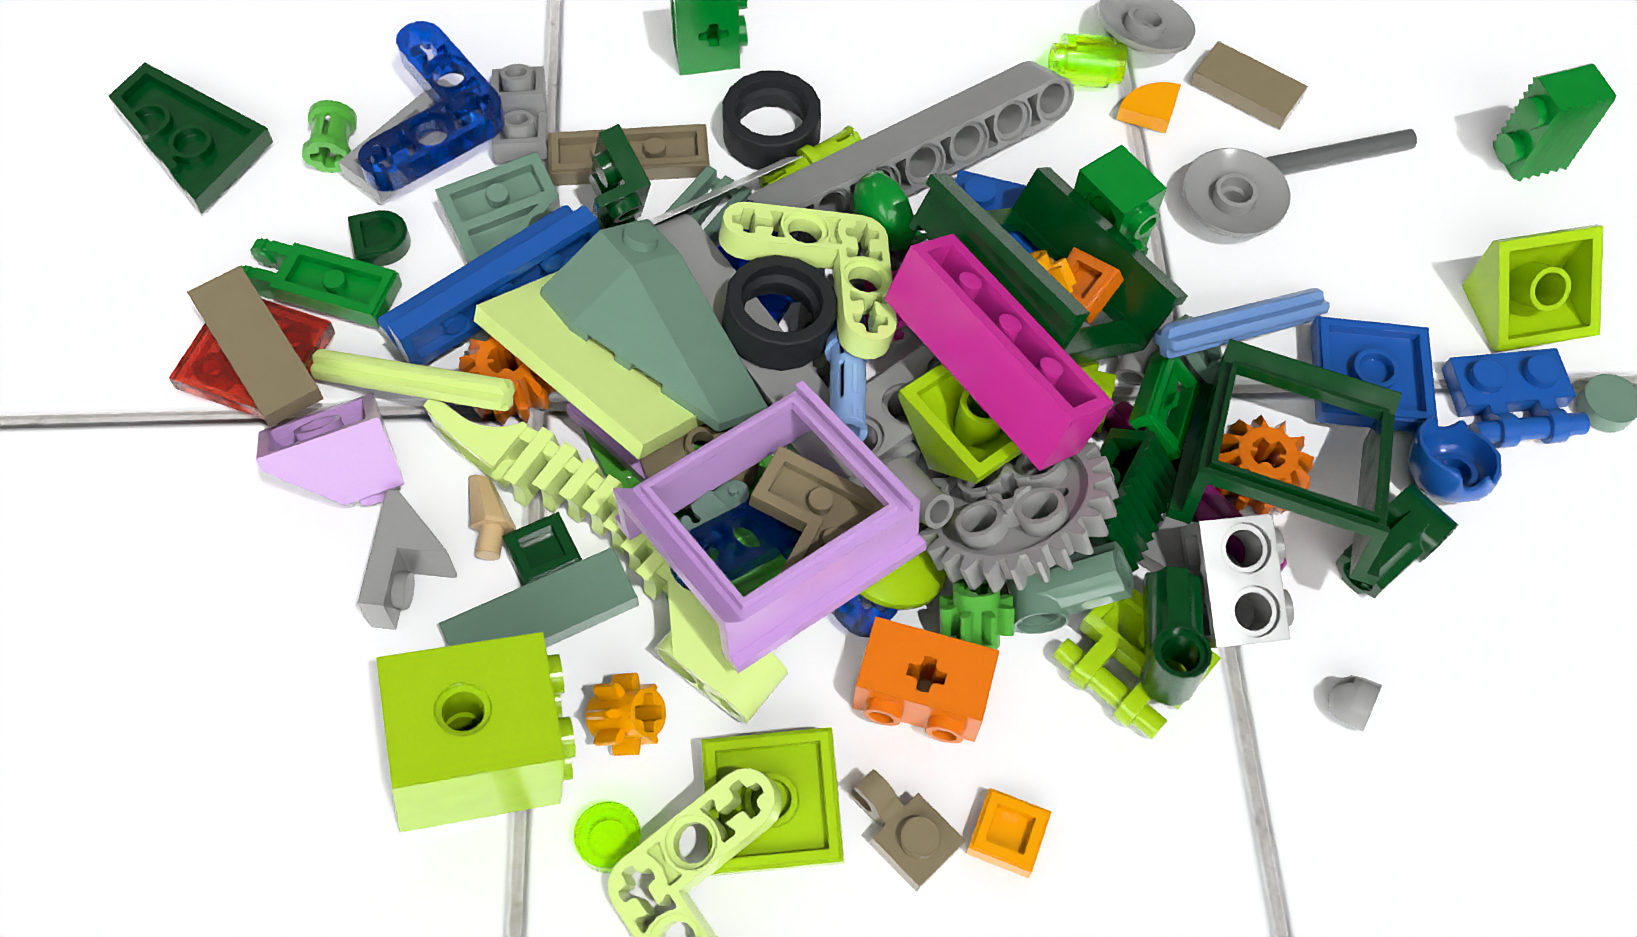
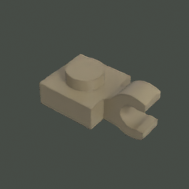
(911, 836)

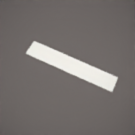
(723, 189)

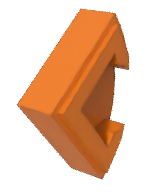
(1094, 280)

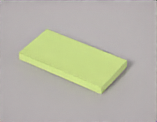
(585, 373)

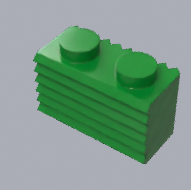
(1553, 121)

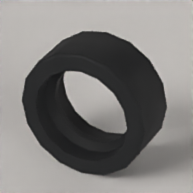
(763, 90)
(783, 277)

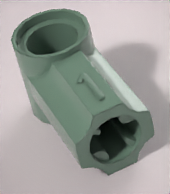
(1092, 583)

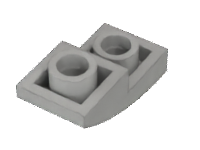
(525, 112)

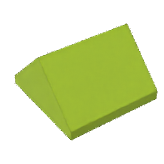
(1539, 288)
(953, 428)

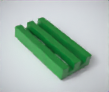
(1159, 396)

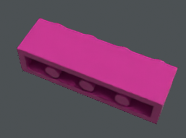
(997, 351)

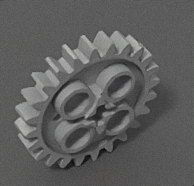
(1023, 519)

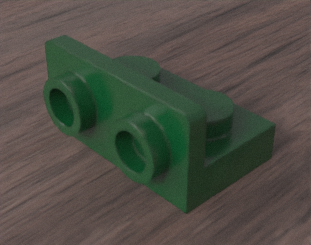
(617, 180)

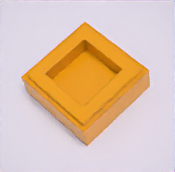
(1009, 833)

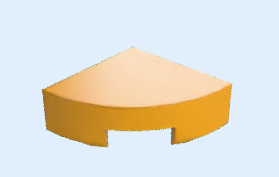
(1150, 105)

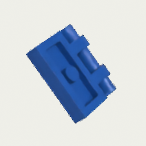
(1515, 383)

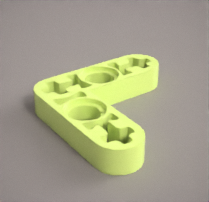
(835, 249)
(673, 873)

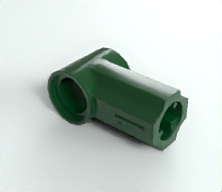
(1413, 535)
(1175, 633)

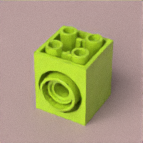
(475, 730)

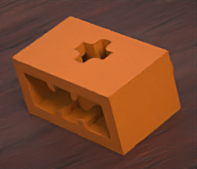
(958, 676)

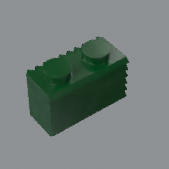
(1144, 488)

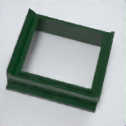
(1055, 221)
(1203, 442)

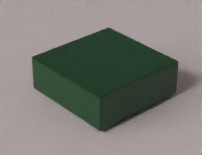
(541, 548)

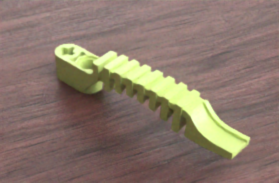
(537, 462)

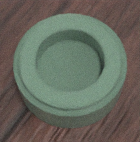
(1608, 402)

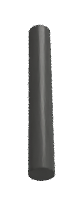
(1345, 151)

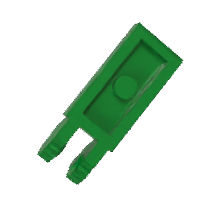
(323, 281)

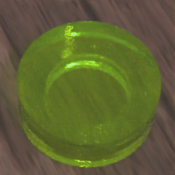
(606, 835)

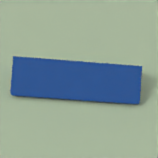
(446, 310)

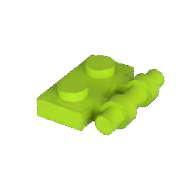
(1117, 634)

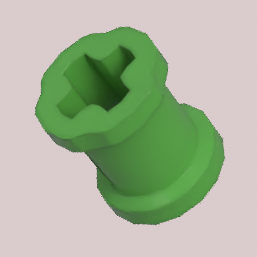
(329, 135)

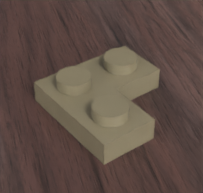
(810, 501)

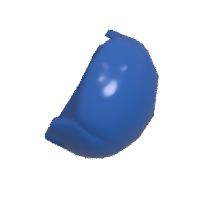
(1453, 462)

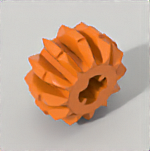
(495, 360)
(1266, 453)

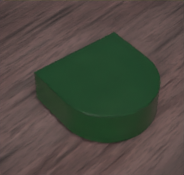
(379, 237)

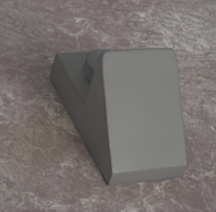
(399, 550)

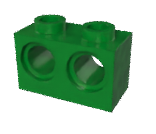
(1123, 194)

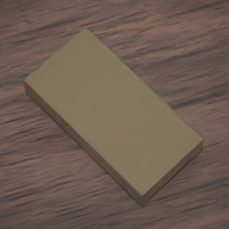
(1249, 85)

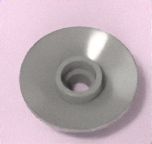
(1148, 24)
(1236, 192)

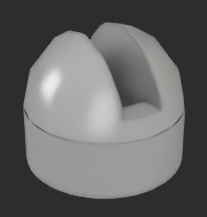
(1354, 700)

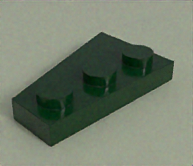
(189, 133)

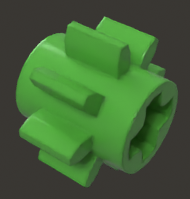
(977, 614)

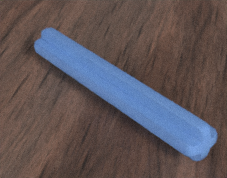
(1240, 322)

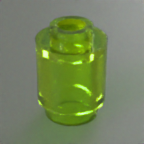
(1088, 60)

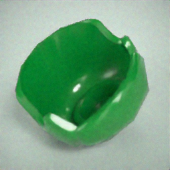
(886, 202)

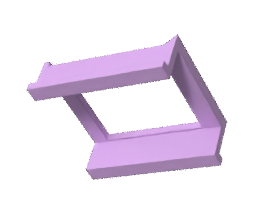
(812, 587)

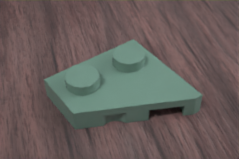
(497, 203)

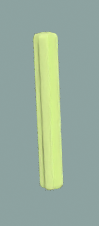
(413, 379)

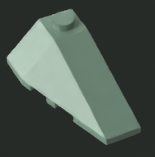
(647, 308)

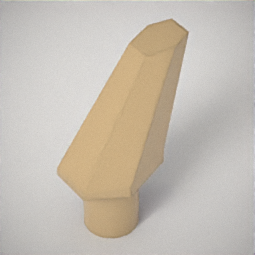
(488, 517)

